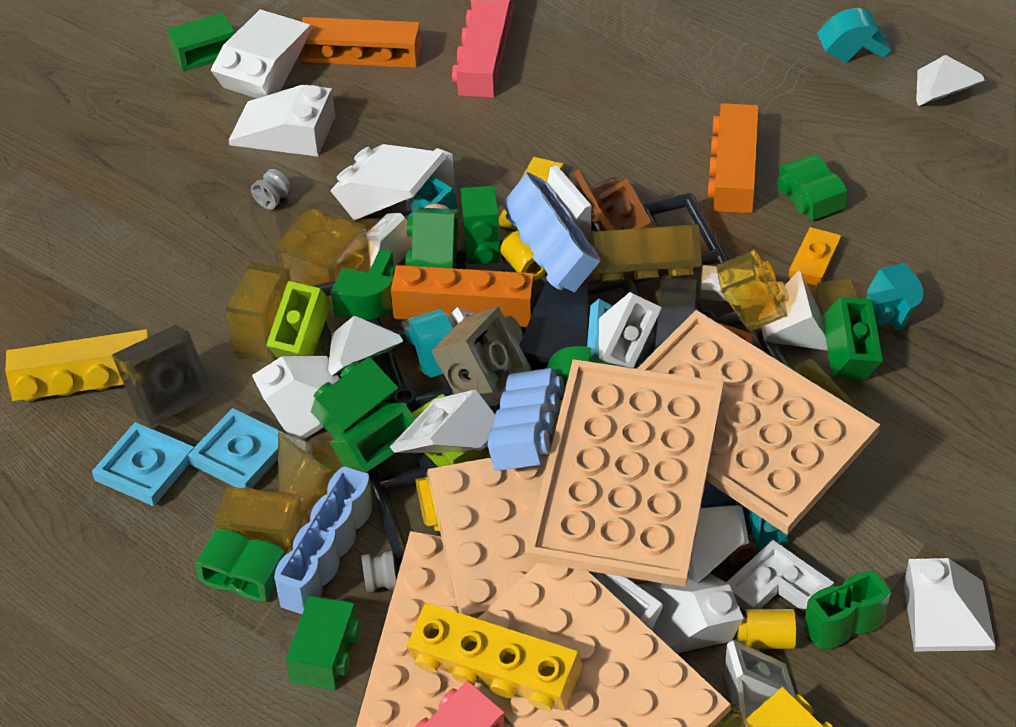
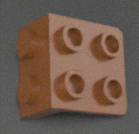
(615, 208)

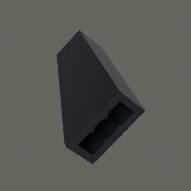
(677, 304)
(555, 324)

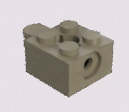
(486, 348)

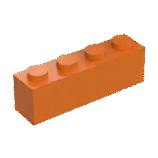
(362, 42)
(735, 158)
(426, 289)

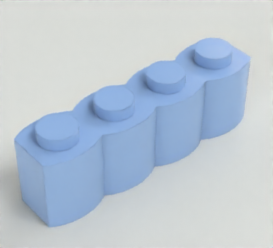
(550, 233)
(525, 419)
(324, 539)

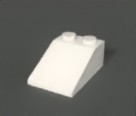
(261, 54)
(287, 121)
(384, 177)

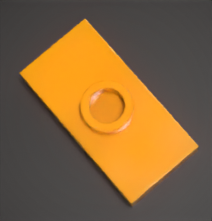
(815, 255)

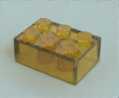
(647, 252)

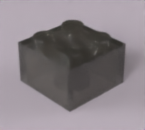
(163, 375)

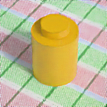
(520, 255)
(768, 629)

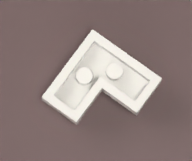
(775, 572)

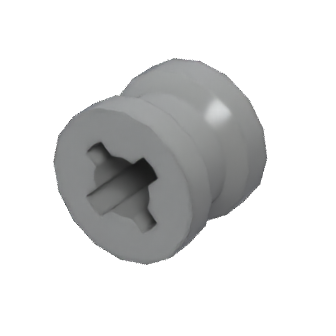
(271, 189)
(379, 571)

